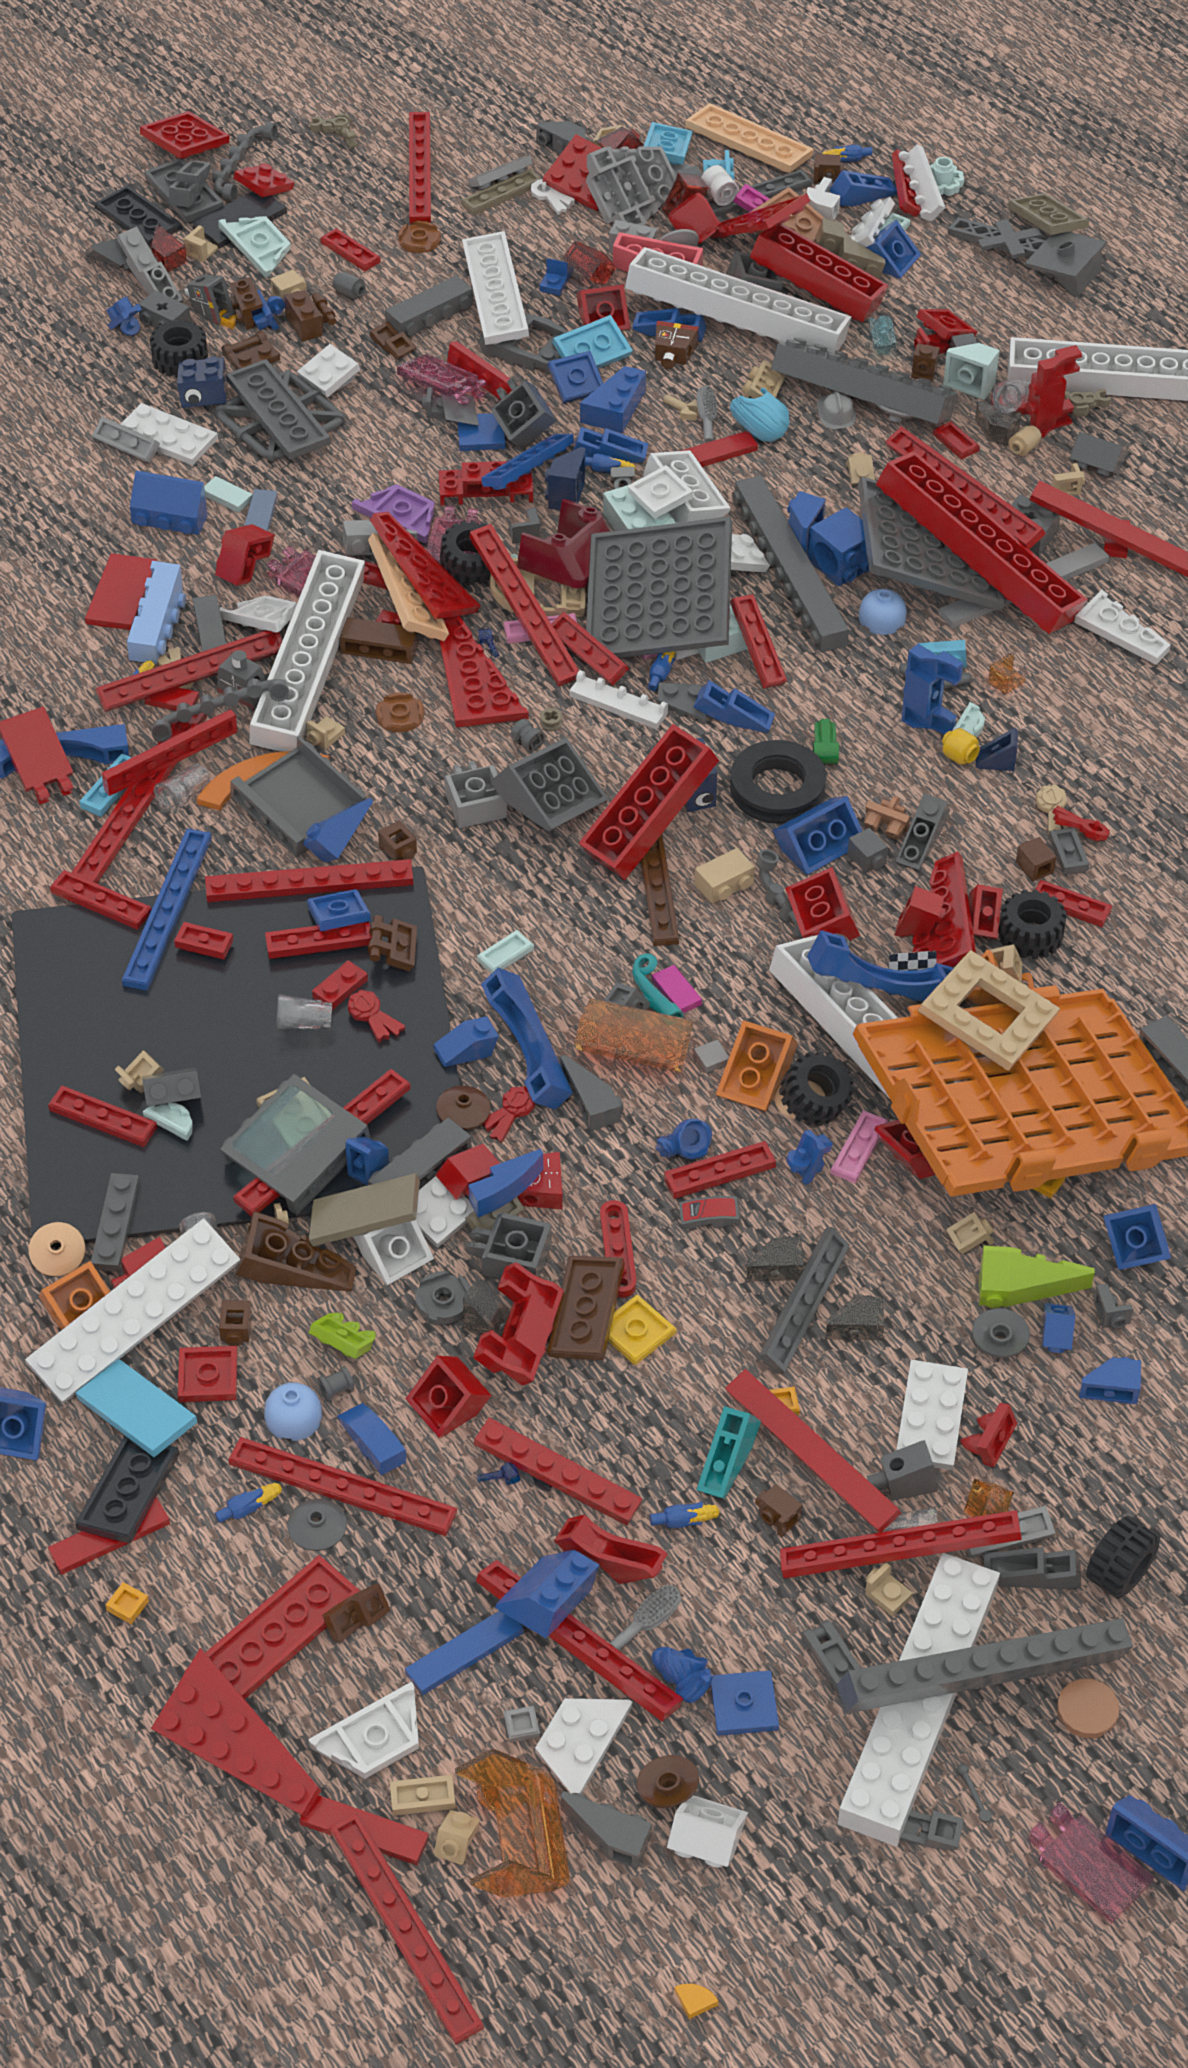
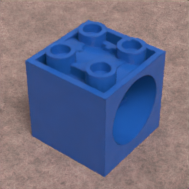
(839, 547)

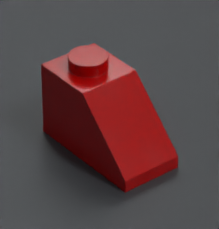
(985, 910)
(920, 913)

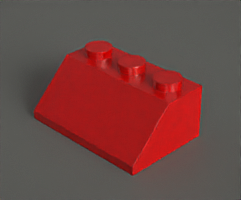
(822, 906)

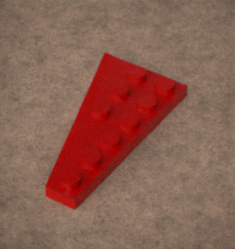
(762, 218)
(431, 581)
(954, 934)

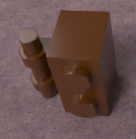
(305, 315)

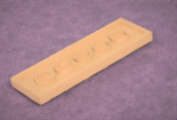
(749, 138)
(408, 603)

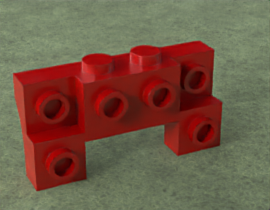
(1048, 390)
(468, 483)
(527, 1326)

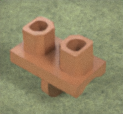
(889, 813)

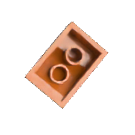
(756, 1065)
(73, 1294)

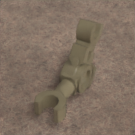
(339, 125)
(1088, 400)

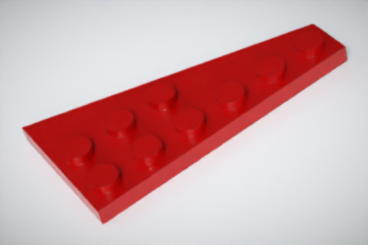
(473, 681)
(224, 1730)

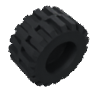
(176, 343)
(461, 565)
(1029, 938)
(829, 1076)
(1122, 1557)

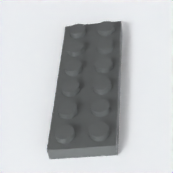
(278, 409)

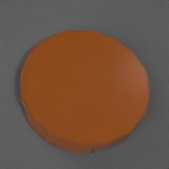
(413, 240)
(406, 716)

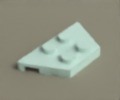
(258, 242)

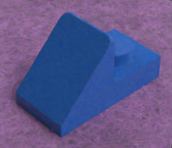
(556, 277)

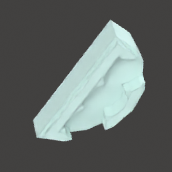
(971, 720)
(172, 1118)

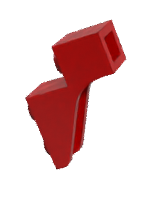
(618, 1556)

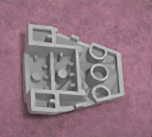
(629, 182)

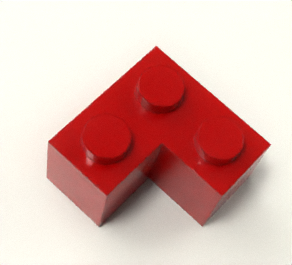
(240, 551)

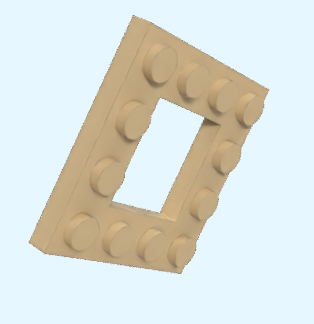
(1004, 1049)

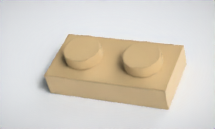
(422, 1795)

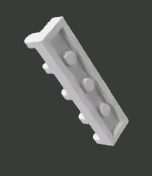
(922, 182)
(618, 701)

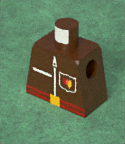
(675, 343)

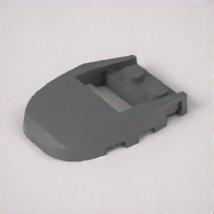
(516, 355)

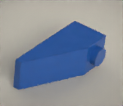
(861, 188)
(331, 835)

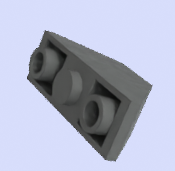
(557, 134)

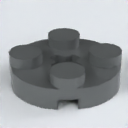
(428, 1294)

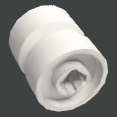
(721, 185)

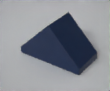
(999, 753)

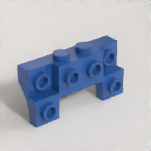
(925, 689)

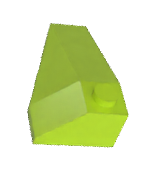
(1015, 1278)

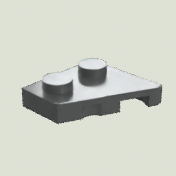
(681, 699)

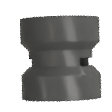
(530, 737)

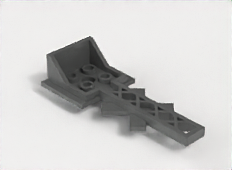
(1066, 255)

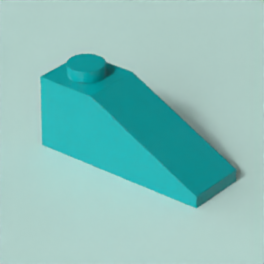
(728, 1451)

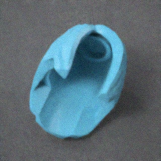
(761, 417)

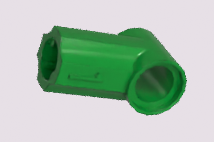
(825, 742)

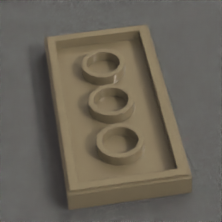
(1048, 214)
(364, 1209)

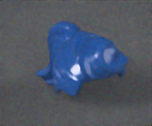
(688, 1139)
(684, 1670)

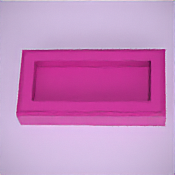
(676, 988)

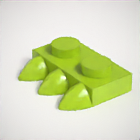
(342, 1336)

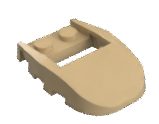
(571, 599)

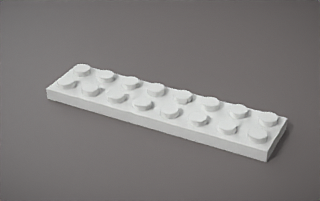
(495, 288)
(132, 1311)

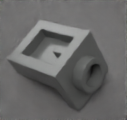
(433, 405)
(627, 996)
(1108, 1310)

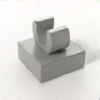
(622, 474)

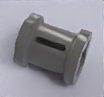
(336, 1383)

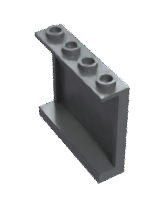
(295, 795)

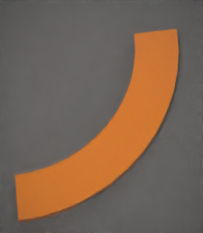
(218, 790)

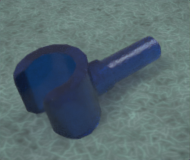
(486, 636)
(507, 1472)

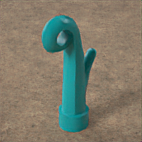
(657, 1000)

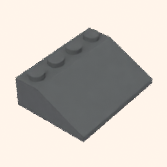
(550, 785)

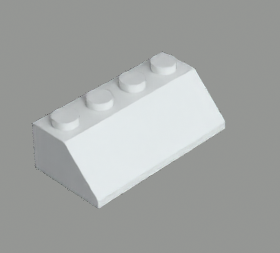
(707, 499)

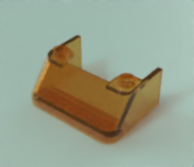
(526, 1823)

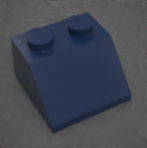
(566, 478)

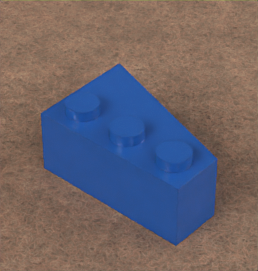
(614, 400)

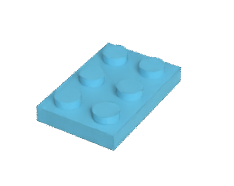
(672, 139)
(599, 337)

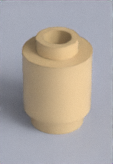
(1025, 440)

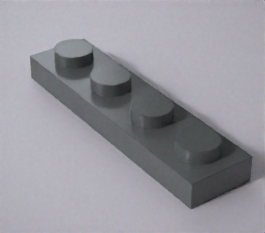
(115, 1222)

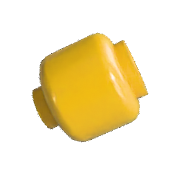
(960, 746)

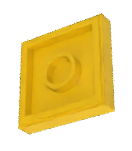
(639, 1330)

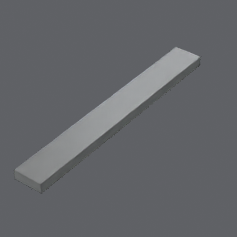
(1066, 566)

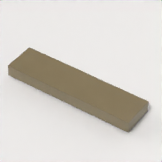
(500, 192)

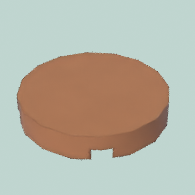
(1088, 1708)

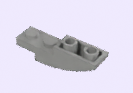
(145, 266)

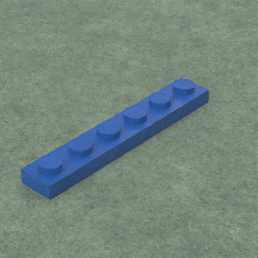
(527, 460)

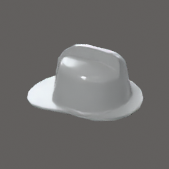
(836, 410)

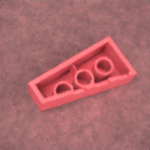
(629, 246)

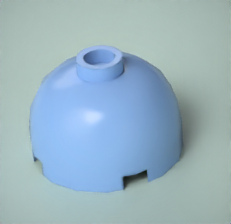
(882, 611)
(293, 1411)

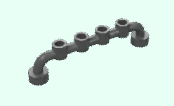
(237, 153)
(277, 689)
(767, 862)

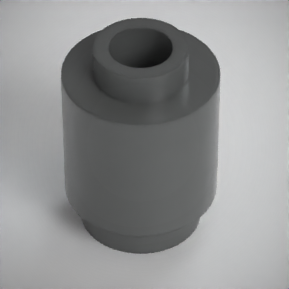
(349, 285)

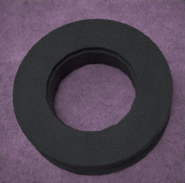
(777, 755)

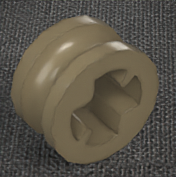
(552, 724)

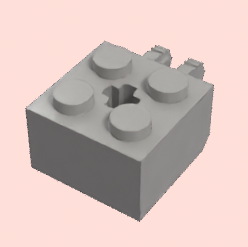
(473, 795)

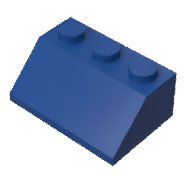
(168, 503)
(818, 834)
(549, 1591)
(1150, 1839)

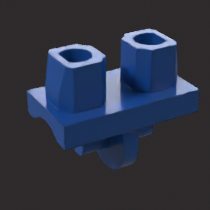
(122, 313)
(264, 316)
(808, 1156)

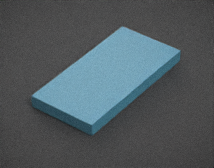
(136, 1407)

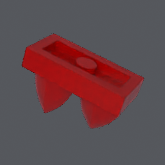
(998, 1430)

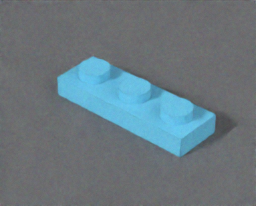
(96, 799)

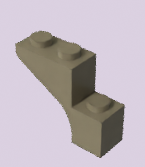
(834, 238)

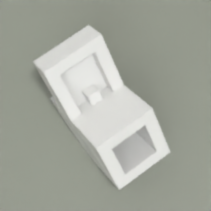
(823, 200)

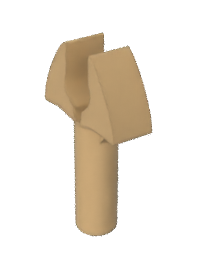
(686, 410)

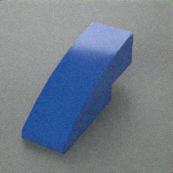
(646, 321)
(611, 444)
(733, 708)
(505, 1182)
(373, 1438)

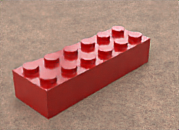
(819, 271)
(649, 801)

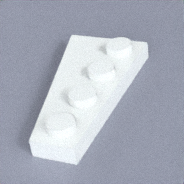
(871, 221)
(1115, 625)

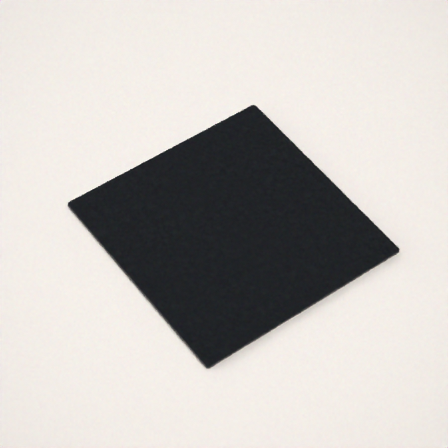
(222, 1021)

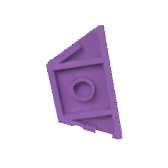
(406, 506)

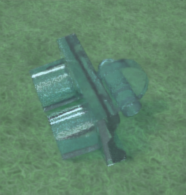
(882, 334)

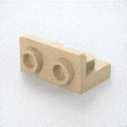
(760, 378)

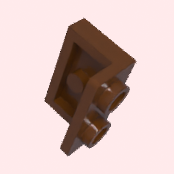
(245, 299)

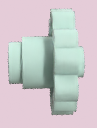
(947, 176)

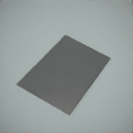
(459, 412)

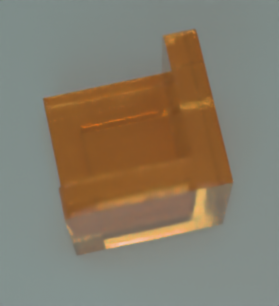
(1004, 676)
(987, 1499)

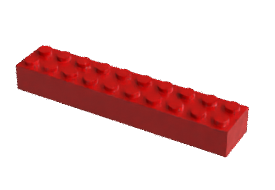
(981, 542)

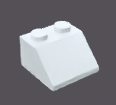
(394, 1250)
(706, 1831)

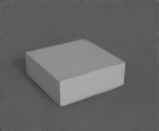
(711, 1056)
(521, 1724)

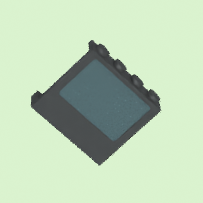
(294, 1142)

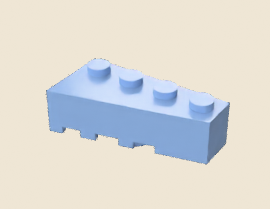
(157, 613)

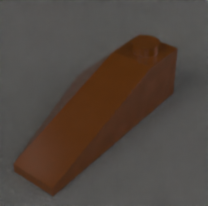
(282, 1257)

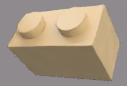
(724, 875)

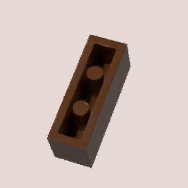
(378, 640)

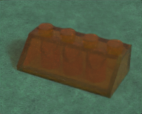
(633, 1034)

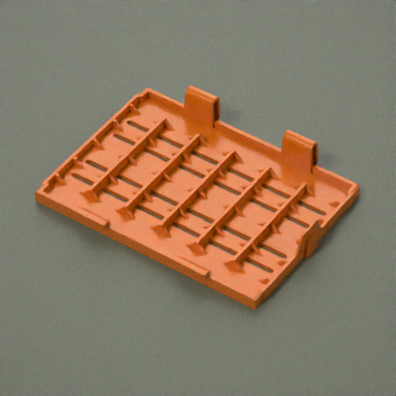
(1038, 1158)

